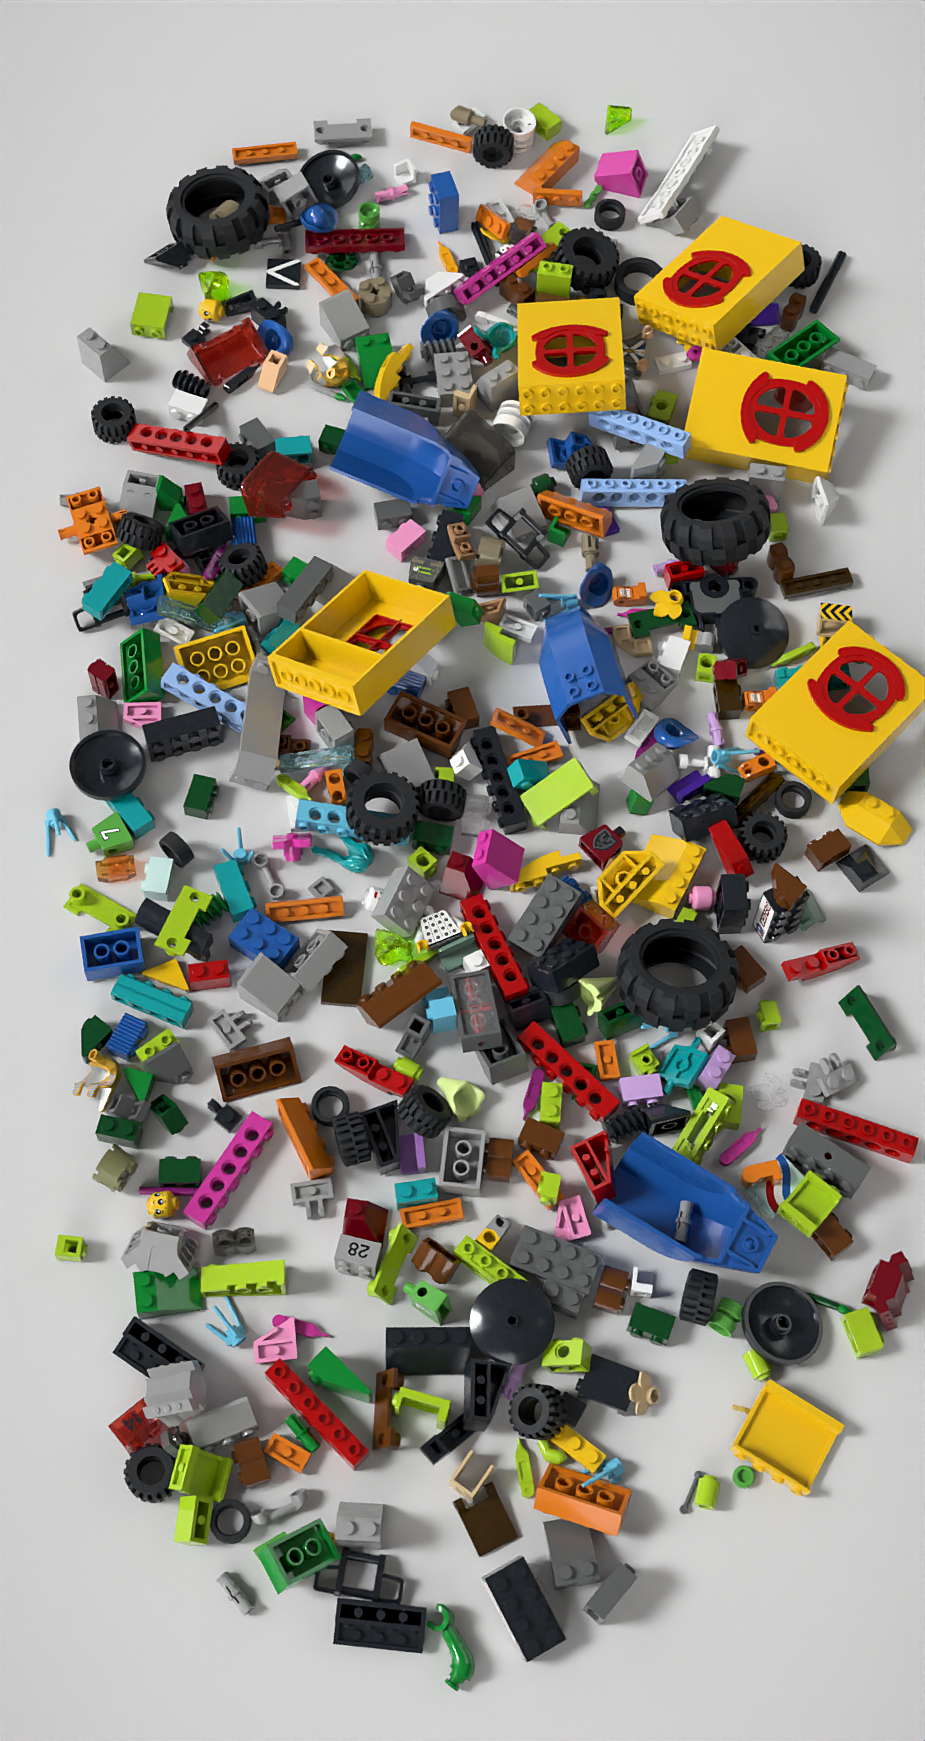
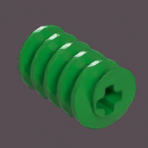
(215, 907)

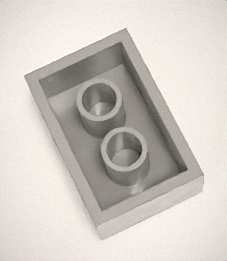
(452, 374)
(403, 901)
(462, 1161)

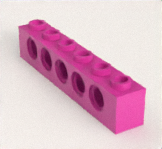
(499, 268)
(253, 1124)

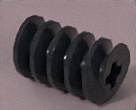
(188, 383)
(625, 1124)

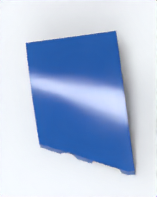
(560, 450)
(144, 600)

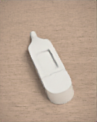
(489, 320)

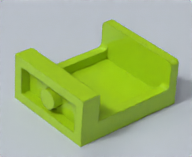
(554, 279)
(151, 315)
(809, 1203)
(422, 1402)
(200, 1473)

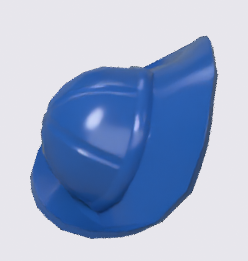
(319, 218)
(440, 326)
(275, 337)
(597, 585)
(673, 734)

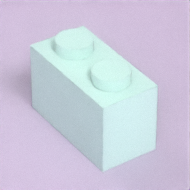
(158, 878)

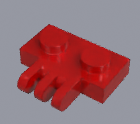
(164, 561)

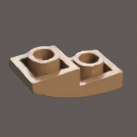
(460, 541)

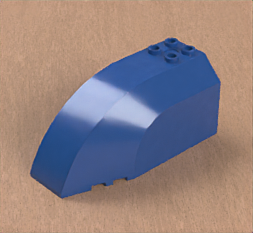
(403, 456)
(579, 663)
(647, 1202)

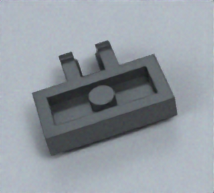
(172, 1439)

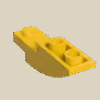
(387, 377)
(551, 863)

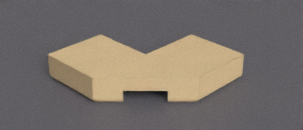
(637, 648)

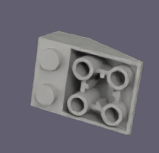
(139, 494)

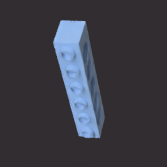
(642, 430)
(628, 492)
(186, 692)

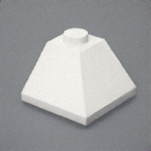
(823, 499)

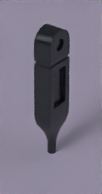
(240, 379)

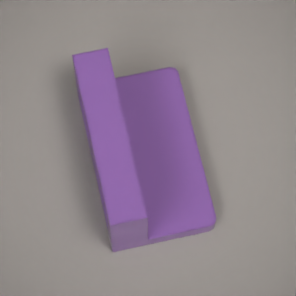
(412, 1154)

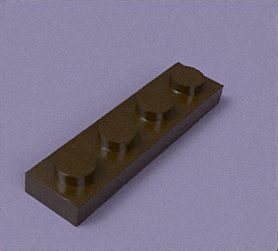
(816, 583)
(758, 797)

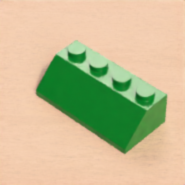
(804, 345)
(142, 667)

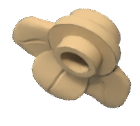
(644, 1393)

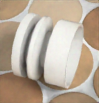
(522, 126)
(511, 424)

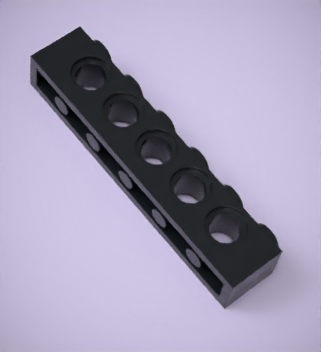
(508, 822)

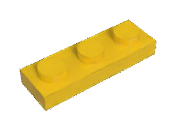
(579, 1449)

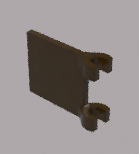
(486, 1522)

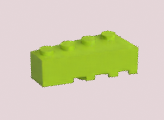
(244, 1279)

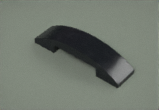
(446, 1441)

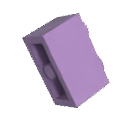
(715, 1068)
(640, 1090)

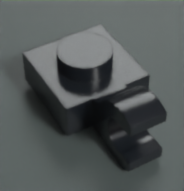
(469, 266)
(198, 336)
(226, 1116)

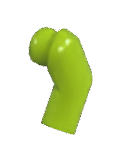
(551, 1455)

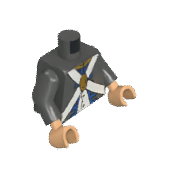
(634, 352)

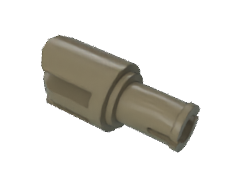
(467, 116)
(589, 549)

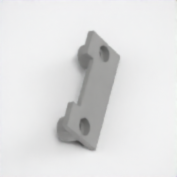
(342, 132)

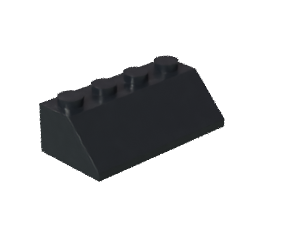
(428, 1350)

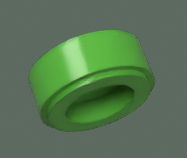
(743, 1476)

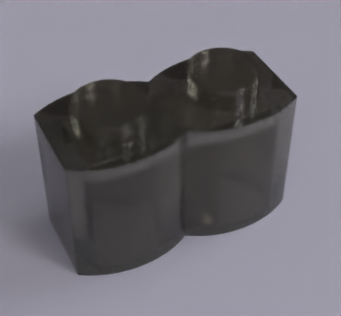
(237, 1241)

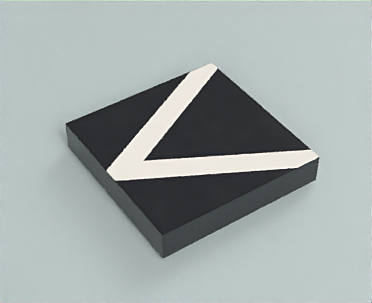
(283, 274)

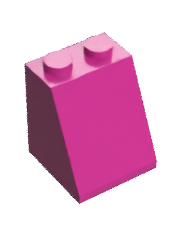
(622, 173)
(497, 859)

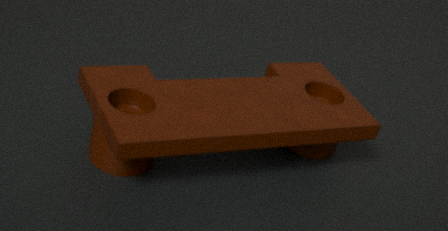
(543, 716)
(383, 1434)

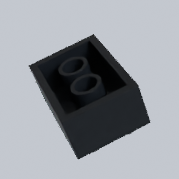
(200, 531)
(694, 819)
(732, 903)
(563, 965)

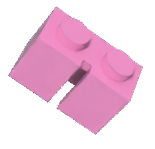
(407, 536)

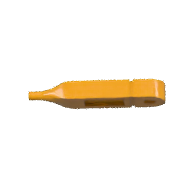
(447, 259)

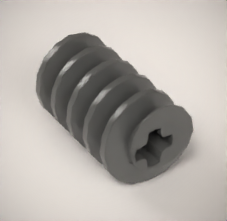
(443, 347)

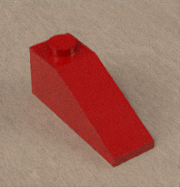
(730, 850)

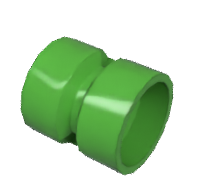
(369, 215)
(724, 1320)

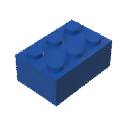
(444, 202)
(260, 934)
(112, 953)

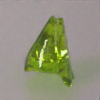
(214, 285)
(392, 948)

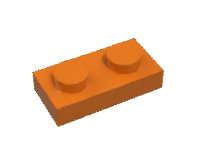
(606, 1060)
(287, 1453)

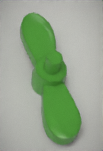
(598, 189)

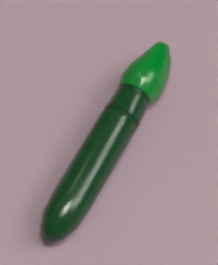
(841, 1308)

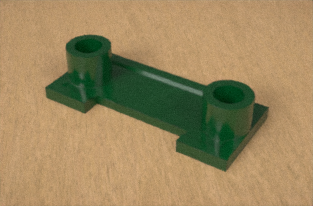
(644, 620)
(866, 1016)

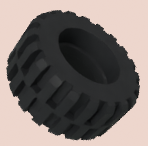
(594, 246)
(380, 829)

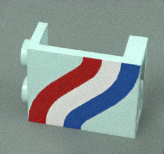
(769, 1196)

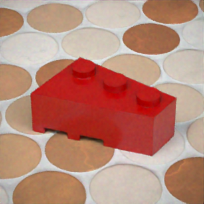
(596, 1165)

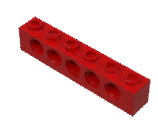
(179, 444)
(477, 906)
(594, 1089)
(856, 1131)
(317, 1414)

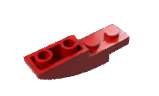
(820, 963)
(373, 1073)

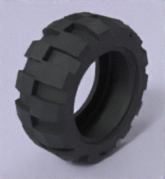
(223, 235)
(732, 523)
(673, 1005)

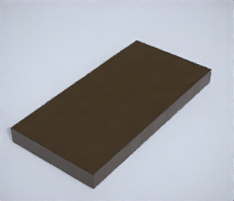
(345, 979)

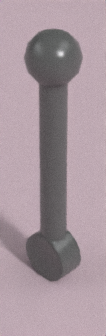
(683, 1508)

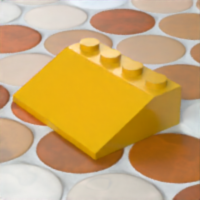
(218, 658)
(669, 886)

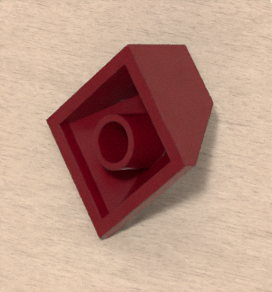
(460, 878)
(365, 1220)

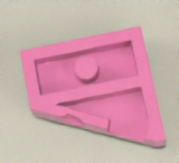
(142, 713)
(571, 1220)

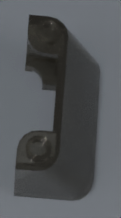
(483, 447)

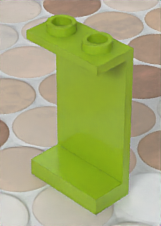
(557, 792)

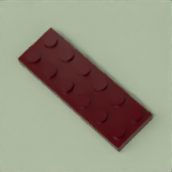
(355, 241)

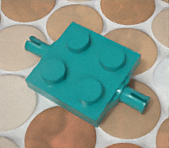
(683, 1066)

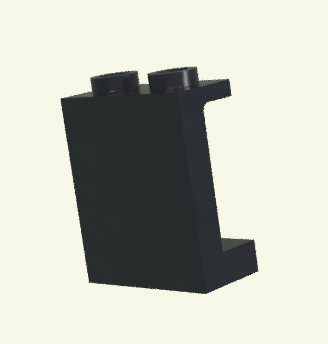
(607, 1383)

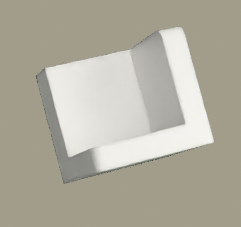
(405, 172)
(641, 1283)

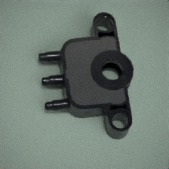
(710, 605)

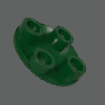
(341, 261)

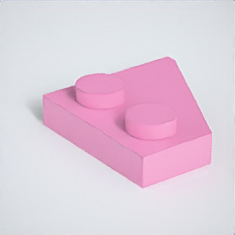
(277, 1344)

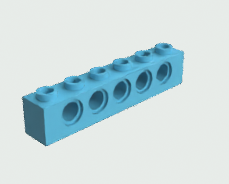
(328, 812)

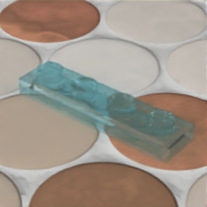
(184, 613)
(316, 758)

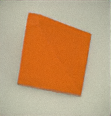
(277, 215)

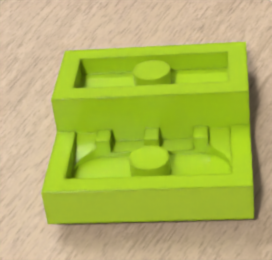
(498, 644)

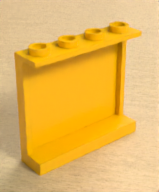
(786, 1437)

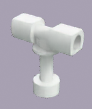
(712, 770)

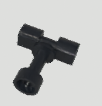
(407, 382)

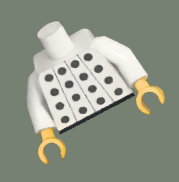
(439, 930)

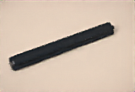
(483, 245)
(827, 282)

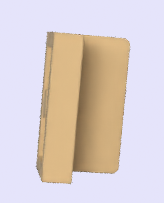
(464, 401)

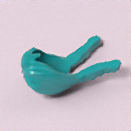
(500, 336)
(359, 857)

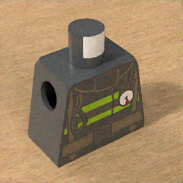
(426, 572)

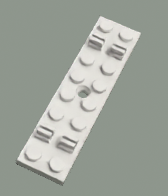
(678, 176)

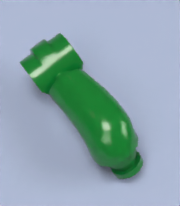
(462, 1659)

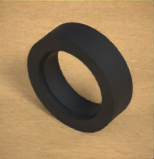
(629, 266)

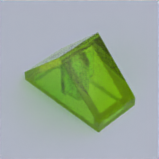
(617, 117)

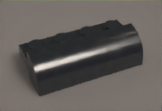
(152, 919)
(148, 1349)
(379, 1625)

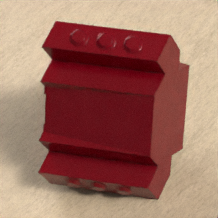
(888, 1288)

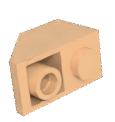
(273, 371)

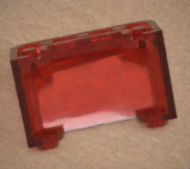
(228, 353)
(271, 483)

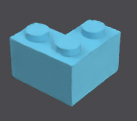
(440, 1010)

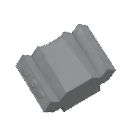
(161, 1249)
(175, 1392)

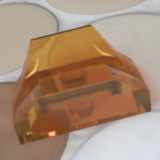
(116, 868)

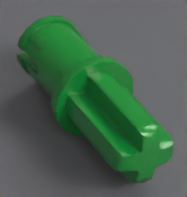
(302, 1433)

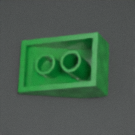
(371, 354)
(166, 1295)
(334, 1376)
(298, 1555)

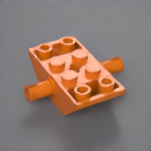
(91, 521)

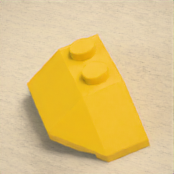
(187, 587)
(611, 715)
(873, 819)
(626, 878)

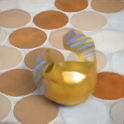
(337, 372)
(104, 1075)

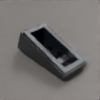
(243, 308)
(203, 554)

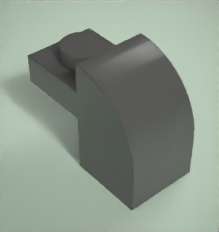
(405, 287)
(449, 303)
(415, 1036)
(129, 1109)

